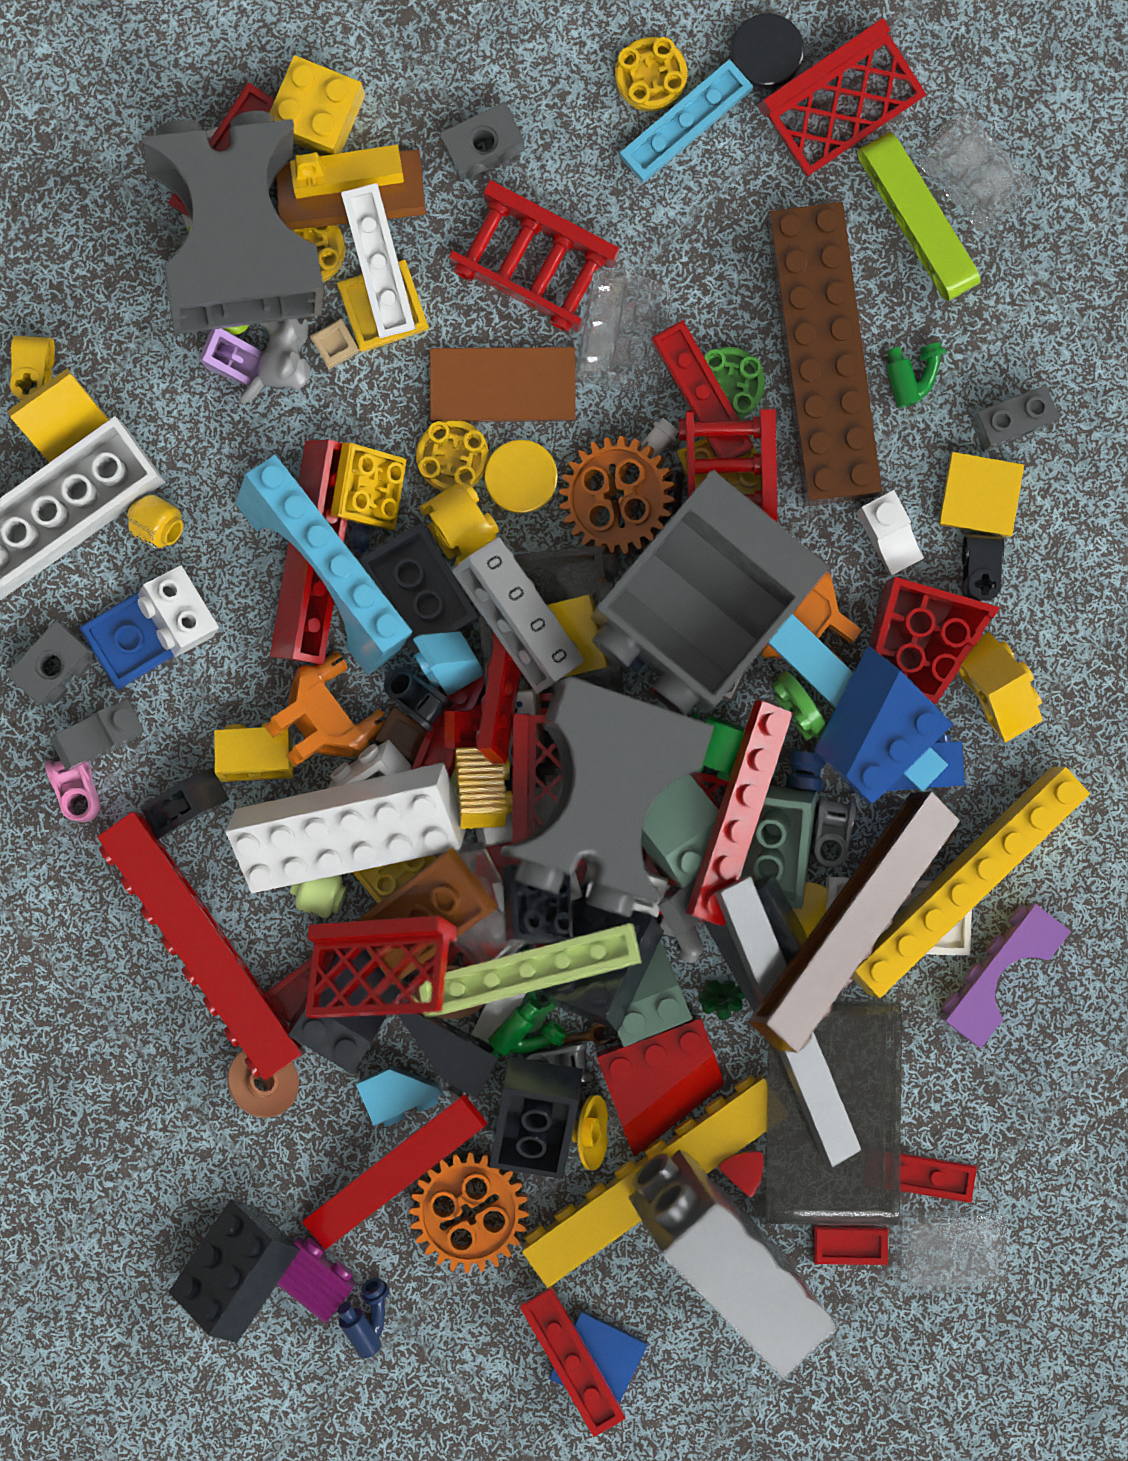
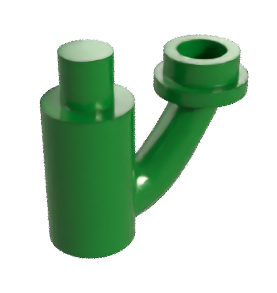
(902, 377)
(510, 1034)

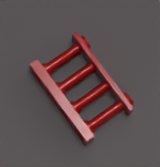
(564, 237)
(760, 464)

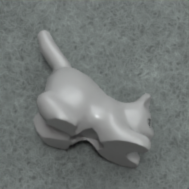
(281, 361)

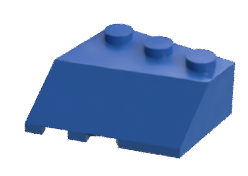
(879, 728)

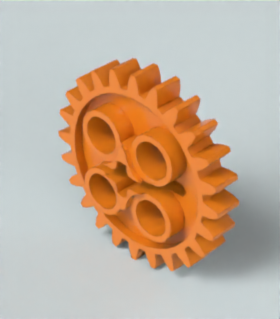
(649, 488)
(486, 1240)

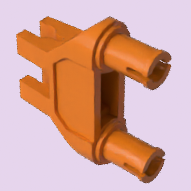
(819, 612)
(321, 717)

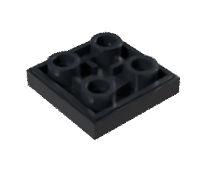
(534, 913)

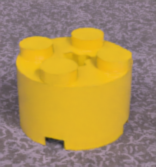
(458, 522)

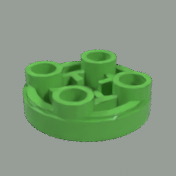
(738, 377)
(792, 696)

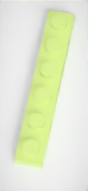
(536, 969)

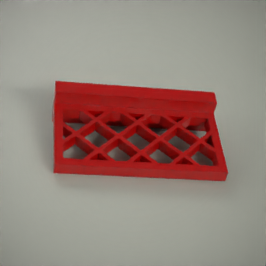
(825, 71)
(525, 778)
(386, 936)

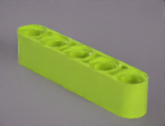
(919, 216)

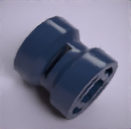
(809, 763)

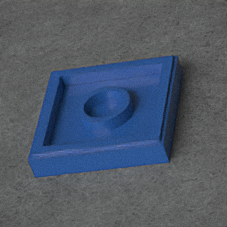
(125, 642)
(613, 1350)

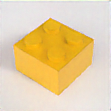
(319, 104)

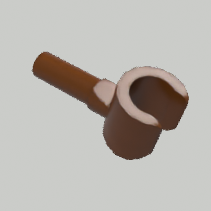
(595, 1035)

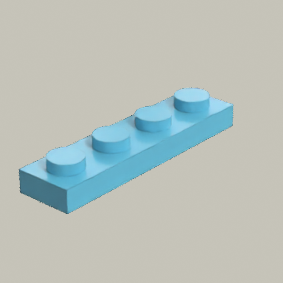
(686, 121)

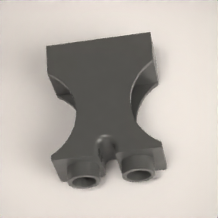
(239, 254)
(613, 768)

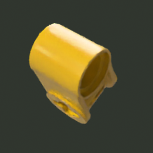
(31, 362)

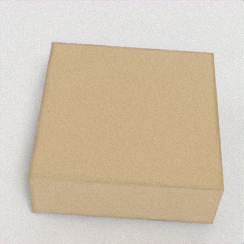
(334, 344)

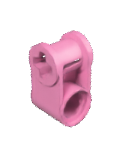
(72, 784)

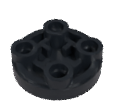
(767, 50)

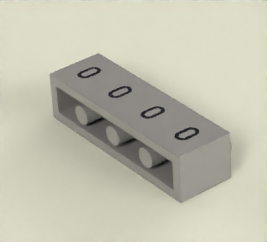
(518, 615)

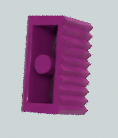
(316, 1281)

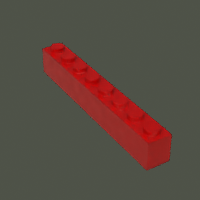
(201, 945)

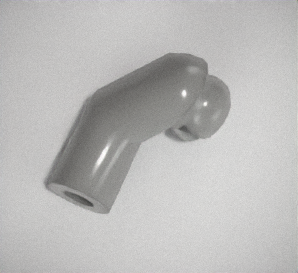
(690, 942)

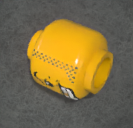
(155, 521)

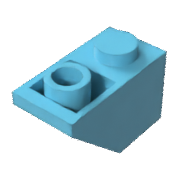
(447, 660)
(394, 1092)

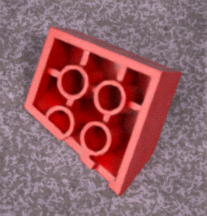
(927, 632)
(660, 1080)

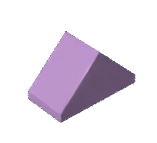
(230, 357)

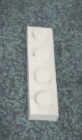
(378, 260)

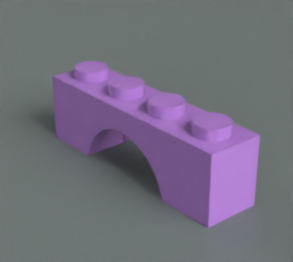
(975, 1009)

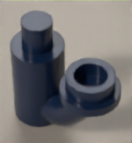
(361, 1333)

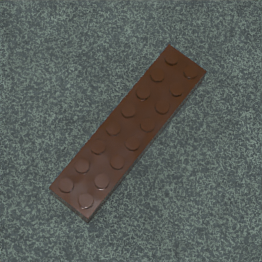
(823, 354)

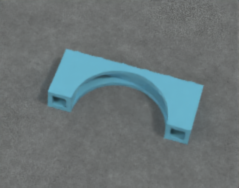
(277, 502)

